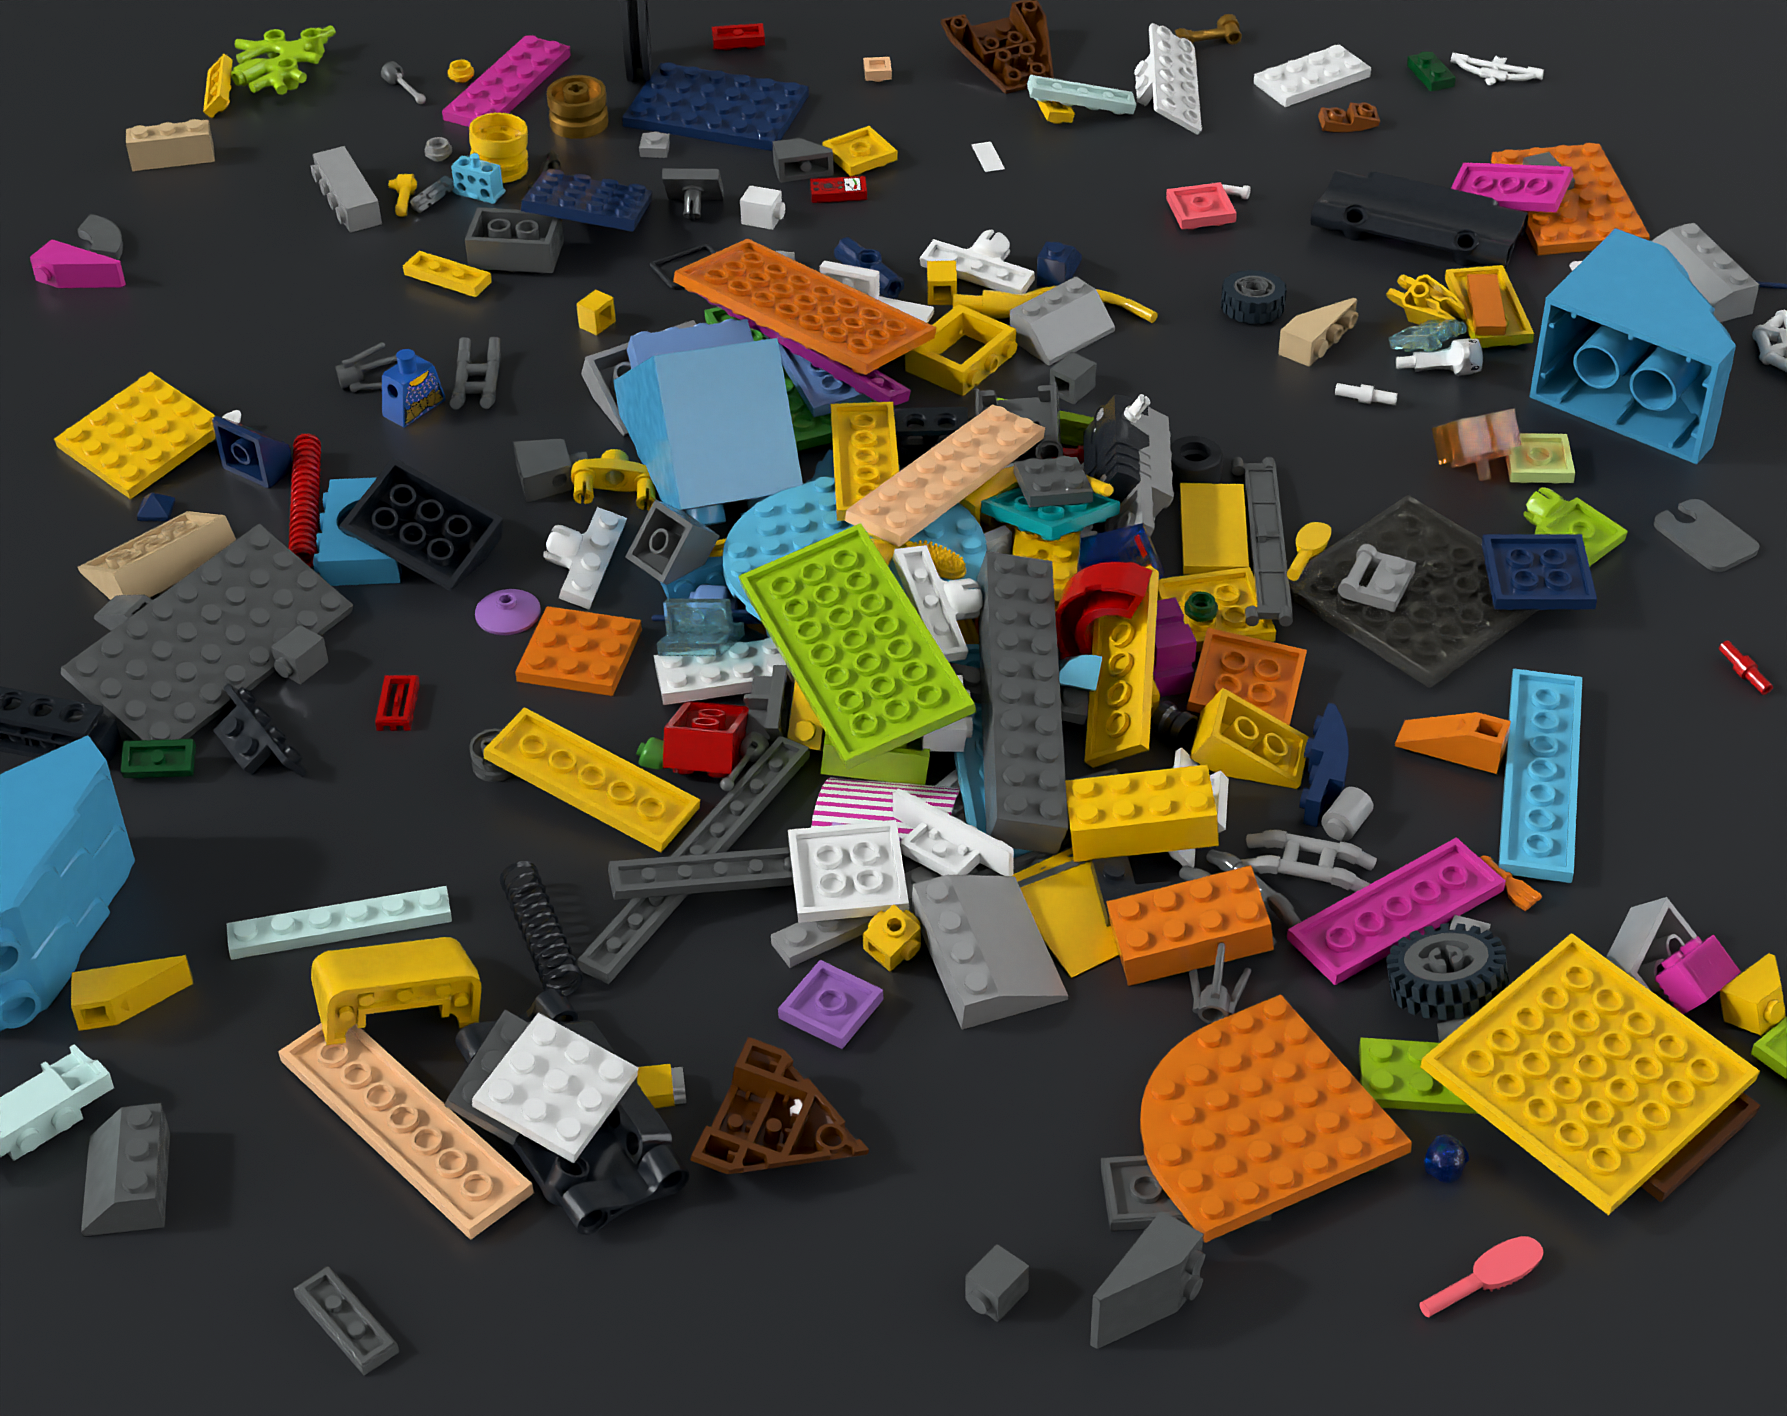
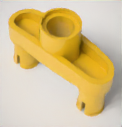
(615, 474)

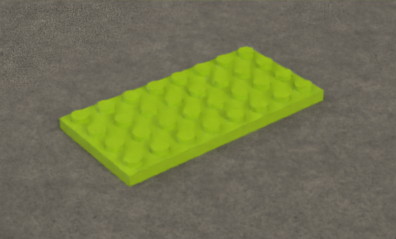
(856, 646)

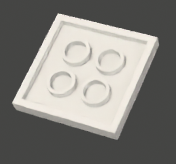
(847, 870)
(555, 1087)

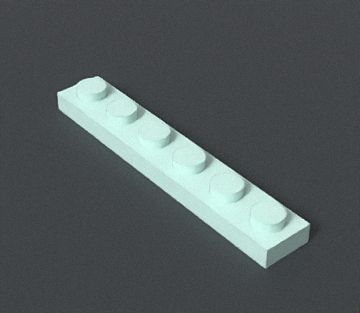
(338, 922)

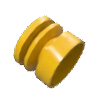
(501, 141)

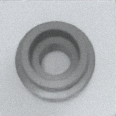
(438, 149)

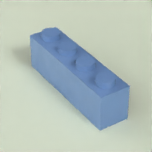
(702, 335)

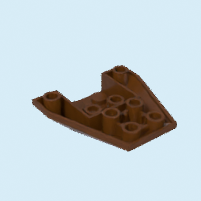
(1007, 47)

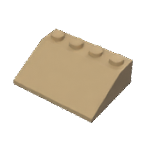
(160, 556)

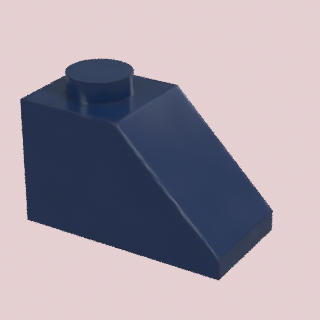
(1056, 264)

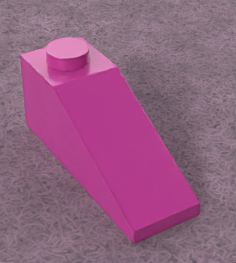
(75, 268)

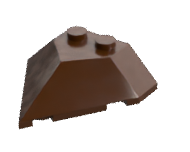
(772, 1118)

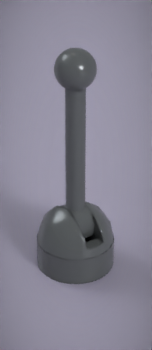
(747, 753)

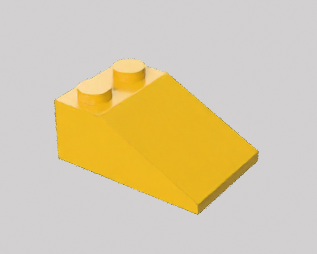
(1248, 743)

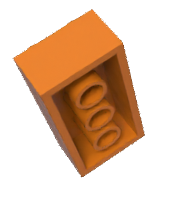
(1185, 922)

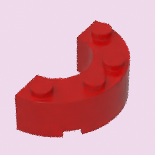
(1097, 592)

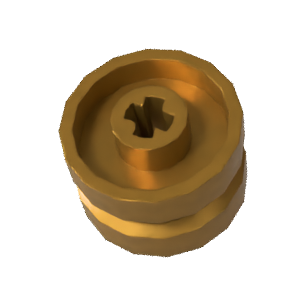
(577, 106)

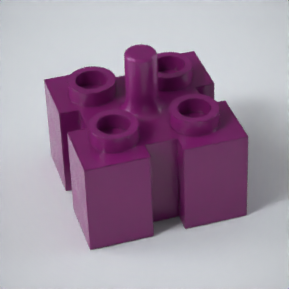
(1173, 650)

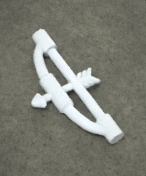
(1498, 70)

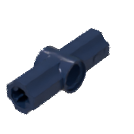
(853, 254)

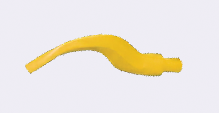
(998, 304)

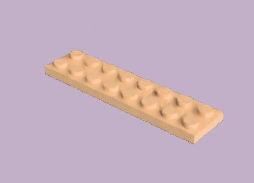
(945, 475)
(409, 1127)

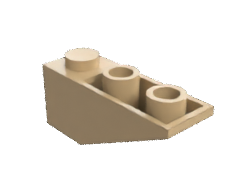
(1315, 331)

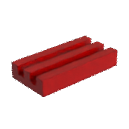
(395, 719)

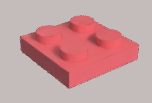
(1201, 206)

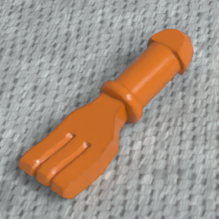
(1517, 890)

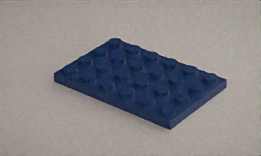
(716, 106)

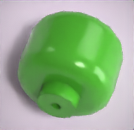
(651, 753)

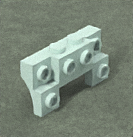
(50, 1102)

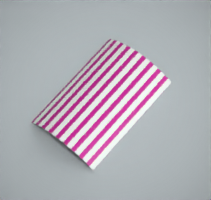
(872, 801)

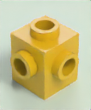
(892, 937)

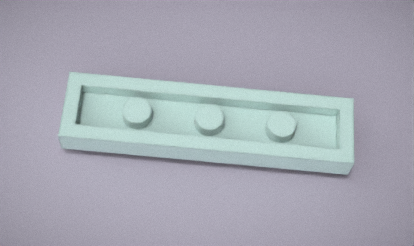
(1081, 94)

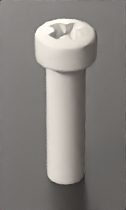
(1243, 191)

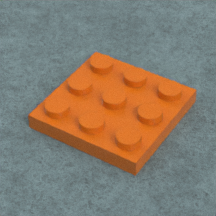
(579, 651)
(1252, 669)

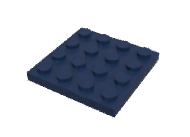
(587, 200)

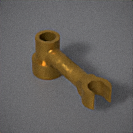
(1226, 28)

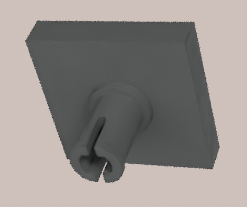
(692, 187)

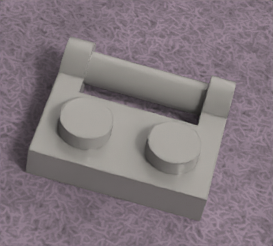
(1386, 584)

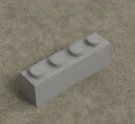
(346, 189)

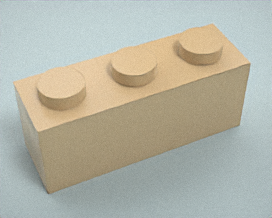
(170, 145)

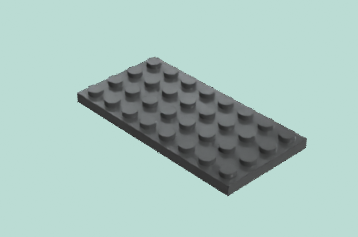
(213, 628)

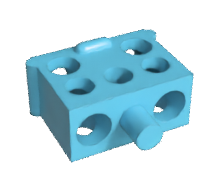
(477, 179)

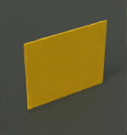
(1069, 914)

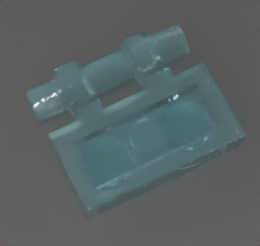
(1427, 335)

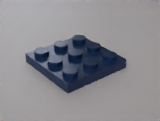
(1538, 571)

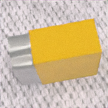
(662, 1084)

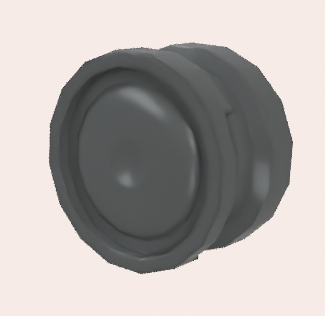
(481, 767)

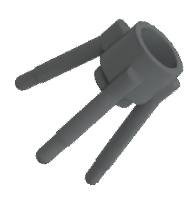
(351, 372)
(1214, 1000)

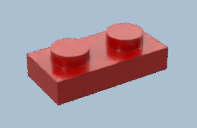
(738, 36)

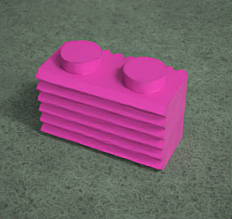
(1696, 973)

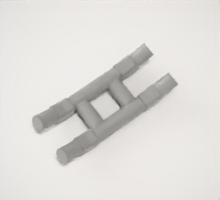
(1322, 872)

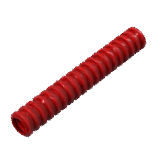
(305, 497)

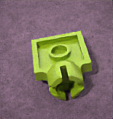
(1574, 517)

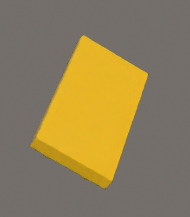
(1213, 527)

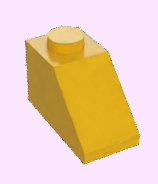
(1754, 997)

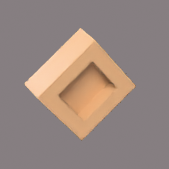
(877, 69)

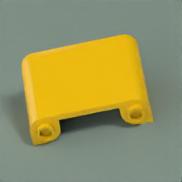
(393, 979)

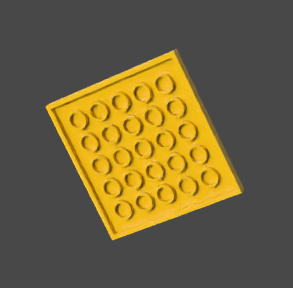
(1590, 1072)

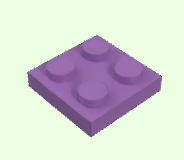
(830, 1004)

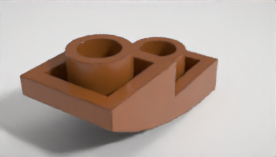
(1356, 118)

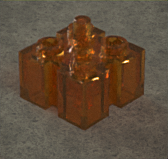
(1477, 440)

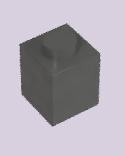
(1074, 377)
(299, 654)
(996, 1283)

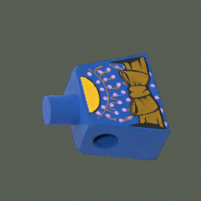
(410, 388)

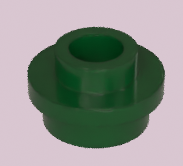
(1201, 607)

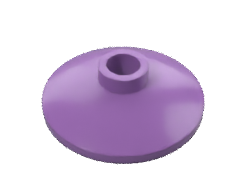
(507, 612)

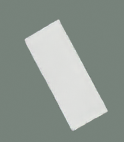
(987, 156)

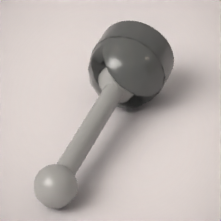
(394, 74)

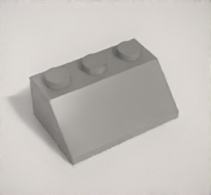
(1061, 321)
(1648, 938)

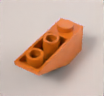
(1461, 738)

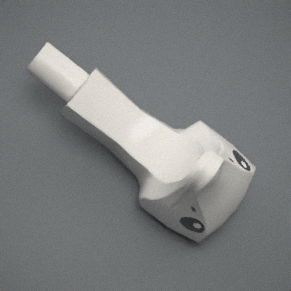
(1461, 357)

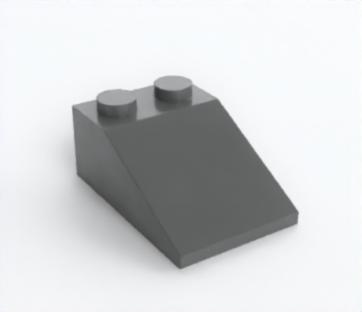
(1149, 1280)

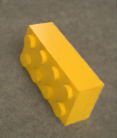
(1141, 813)

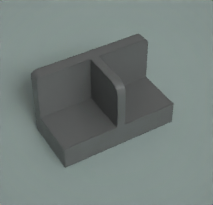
(770, 703)

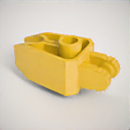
(1426, 300)

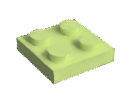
(1541, 459)

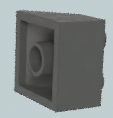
(671, 543)

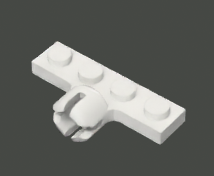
(983, 263)
(585, 555)
(938, 601)

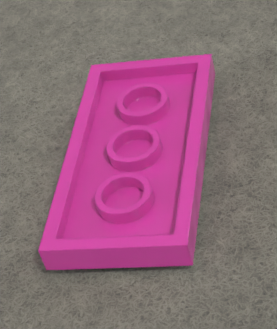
(1516, 185)

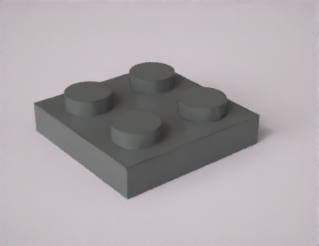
(1053, 481)

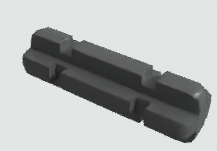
(432, 194)

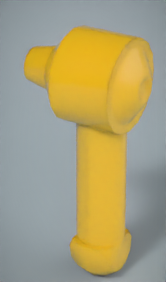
(405, 185)

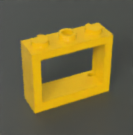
(955, 377)

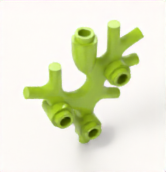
(284, 58)

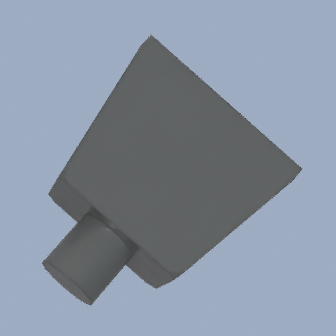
(545, 467)

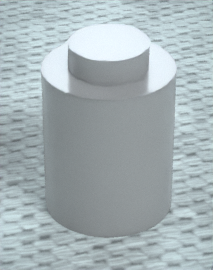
(1347, 814)

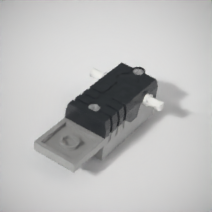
(1132, 453)

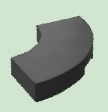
(103, 235)

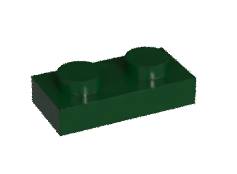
(1431, 71)
(158, 758)

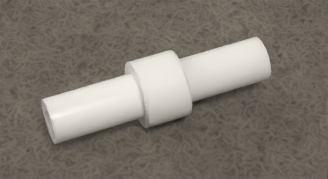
(1366, 394)

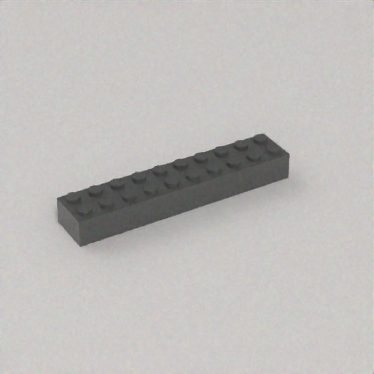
(1021, 704)

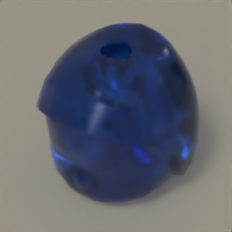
(1446, 1158)

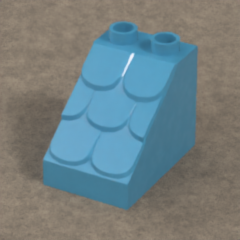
(1635, 348)
(712, 426)
(58, 871)

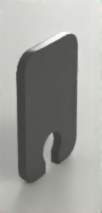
(1708, 539)

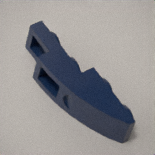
(1327, 764)

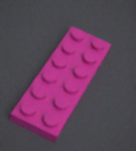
(508, 80)
(1412, 897)

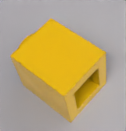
(941, 282)

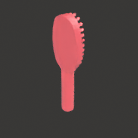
(1493, 1270)

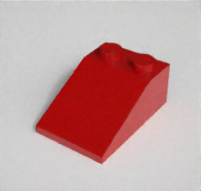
(704, 738)

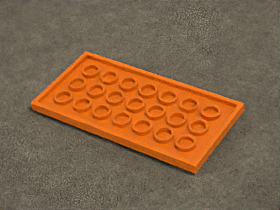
(805, 306)

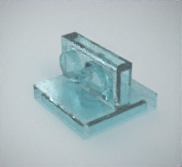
(699, 627)

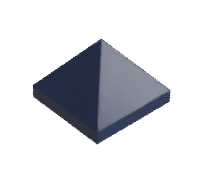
(156, 507)

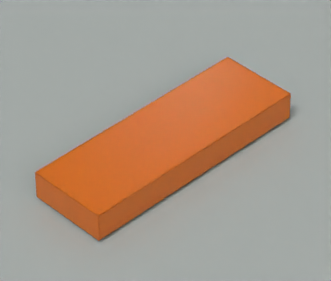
(1486, 304)

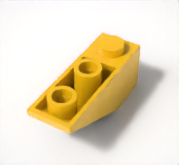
(119, 992)

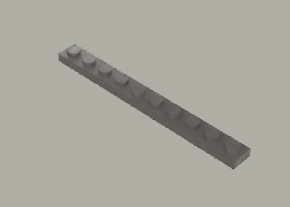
(713, 835)

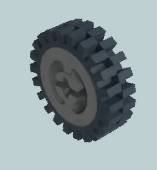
(1420, 970)

